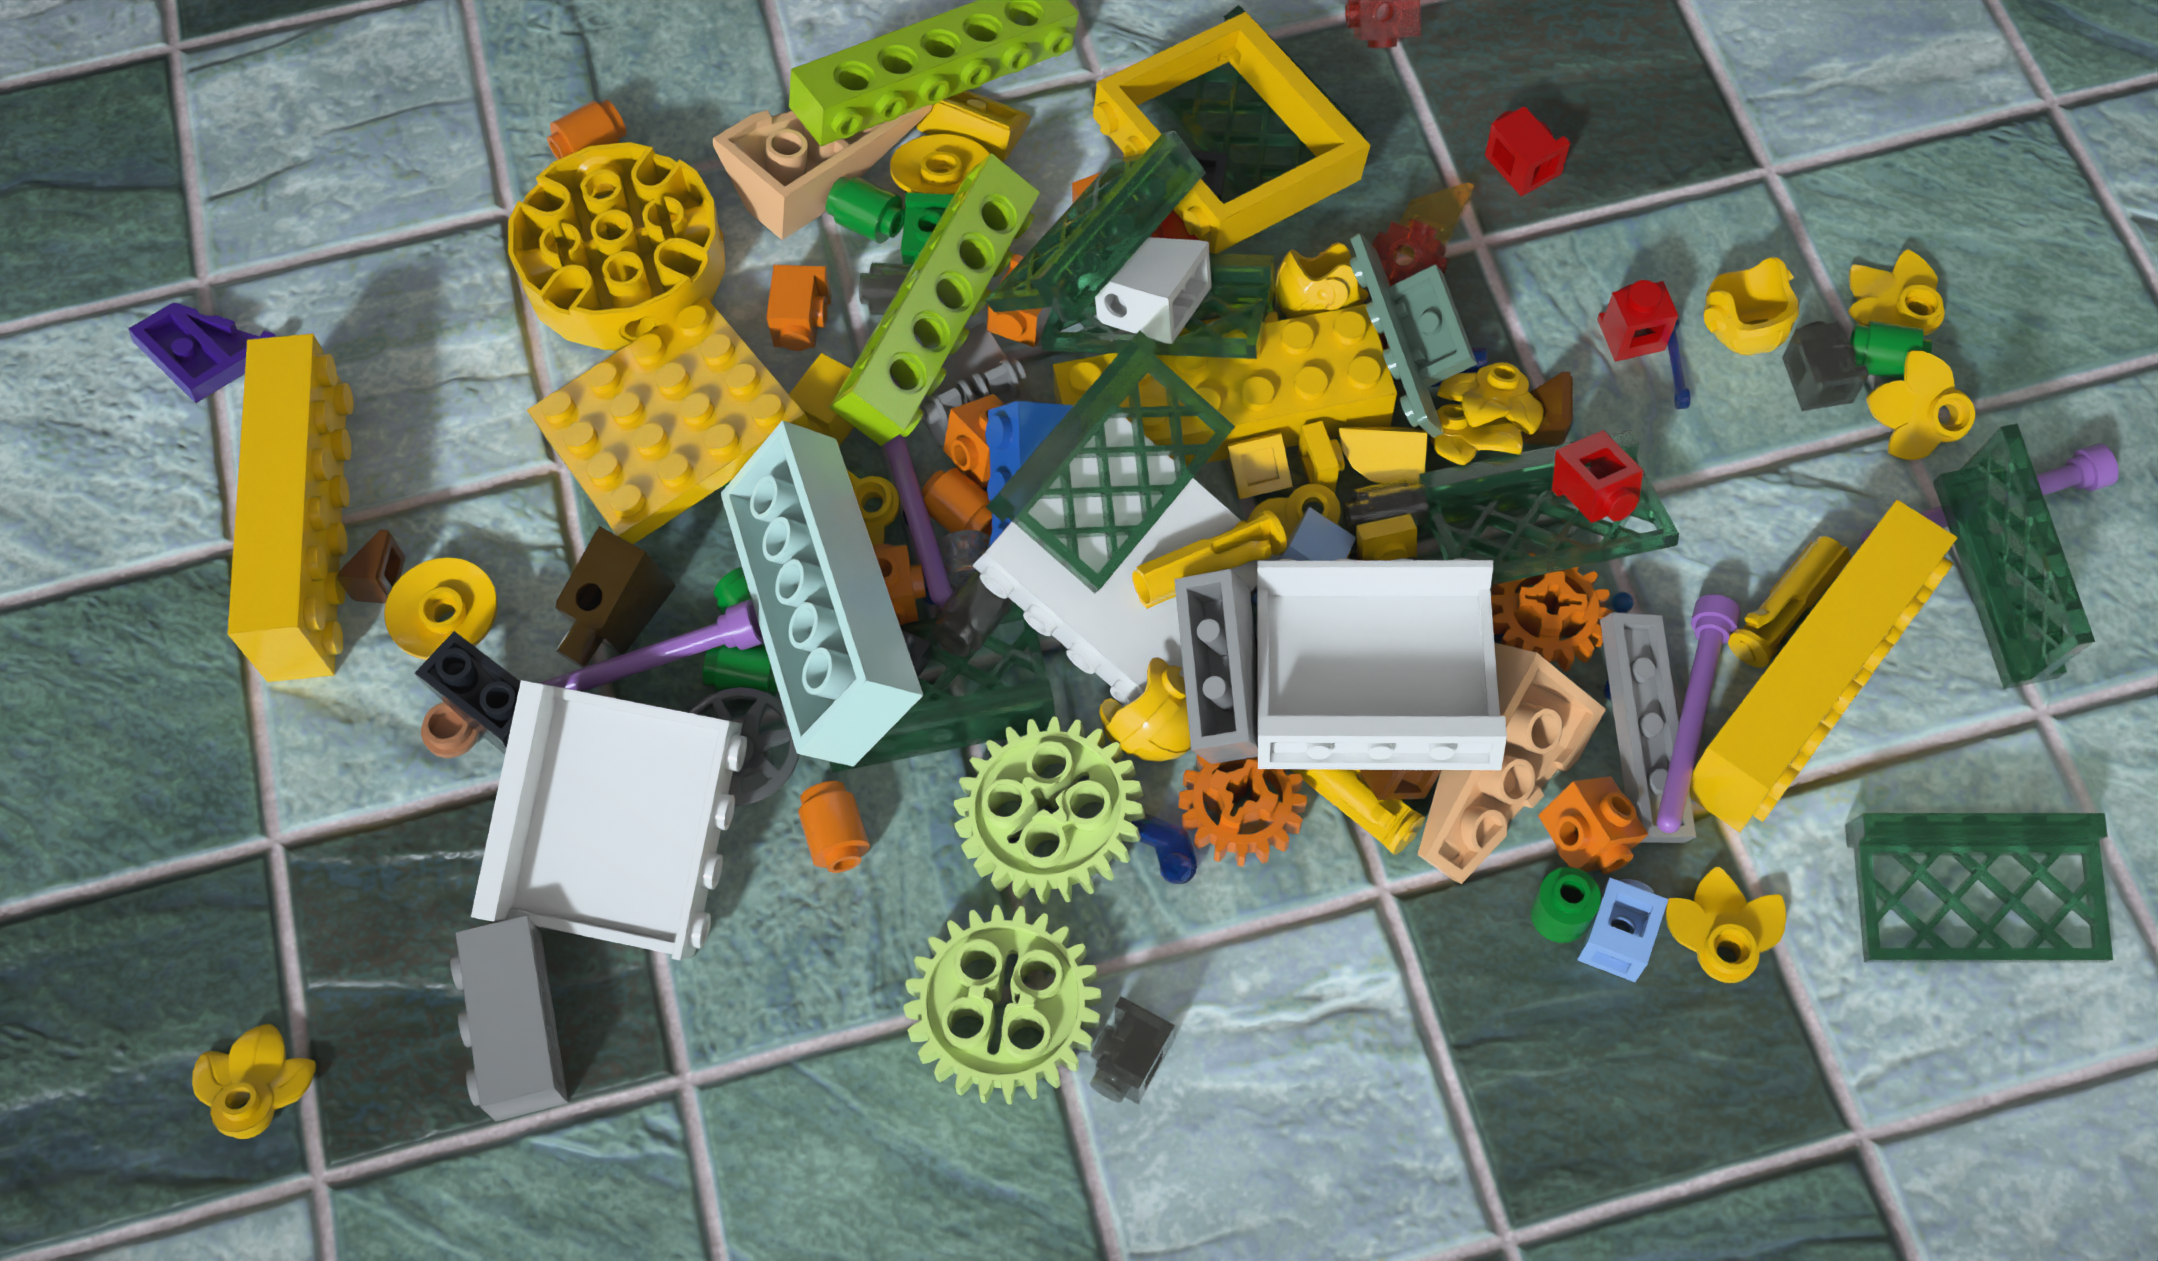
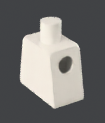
(1157, 288)

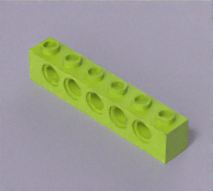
(927, 63)
(868, 394)

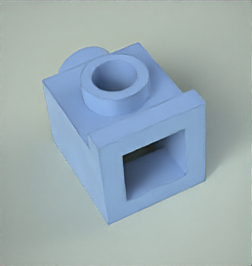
(1617, 950)

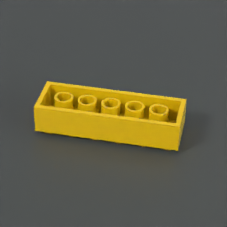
(1304, 373)
(290, 509)
(1822, 668)

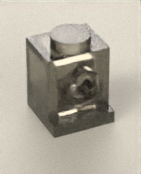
(1823, 367)
(1130, 1053)

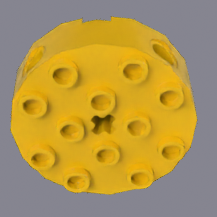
(615, 243)

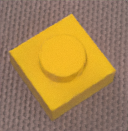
(1319, 455)
(1259, 465)
(1387, 539)

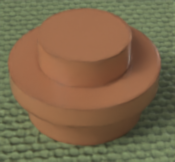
(447, 732)

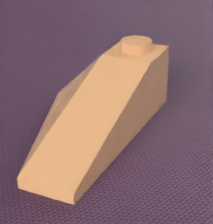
(788, 174)
(1546, 732)

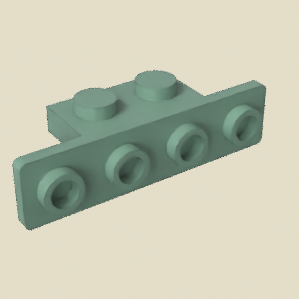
(1421, 331)

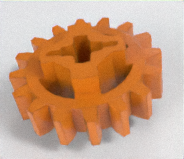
(1572, 608)
(1259, 813)

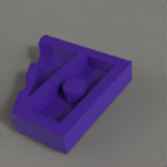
(194, 348)

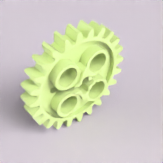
(1083, 843)
(951, 995)

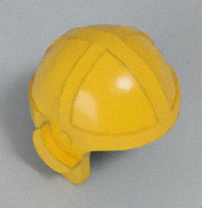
(1317, 283)
(1752, 307)
(1156, 722)

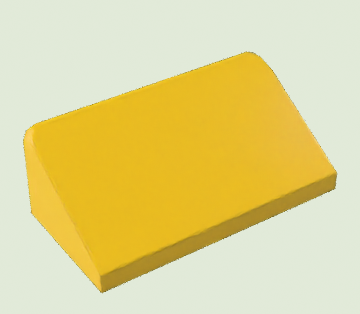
(979, 119)

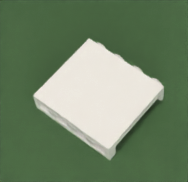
(1110, 628)
(1377, 665)
(610, 819)

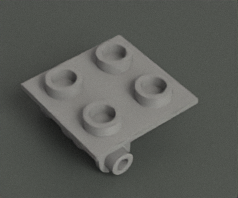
(973, 373)

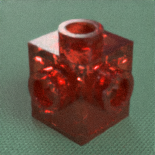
(1398, 21)
(1414, 235)

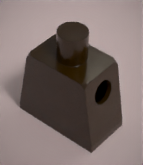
(609, 597)

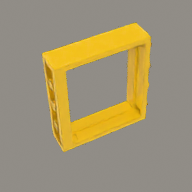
(1282, 85)

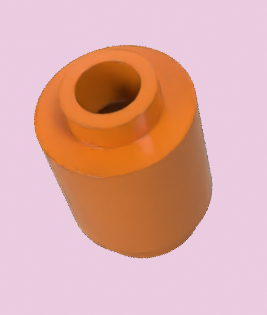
(586, 127)
(957, 502)
(833, 827)

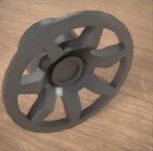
(758, 767)

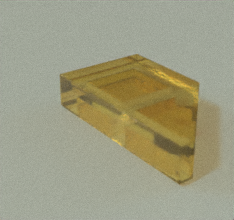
(1439, 210)

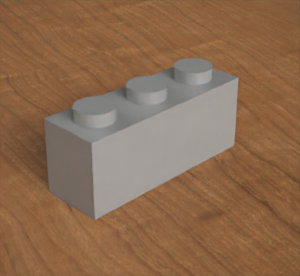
(1219, 665)
(508, 1019)

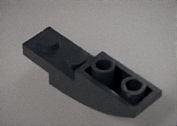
(473, 688)

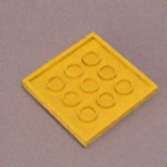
(665, 420)

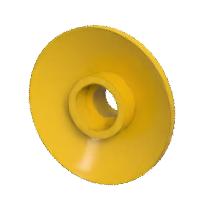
(935, 163)
(435, 589)

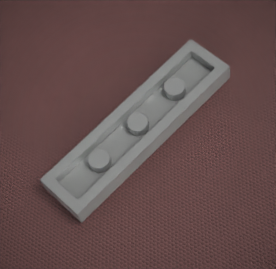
(1644, 715)

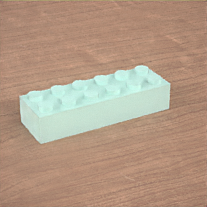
(819, 596)

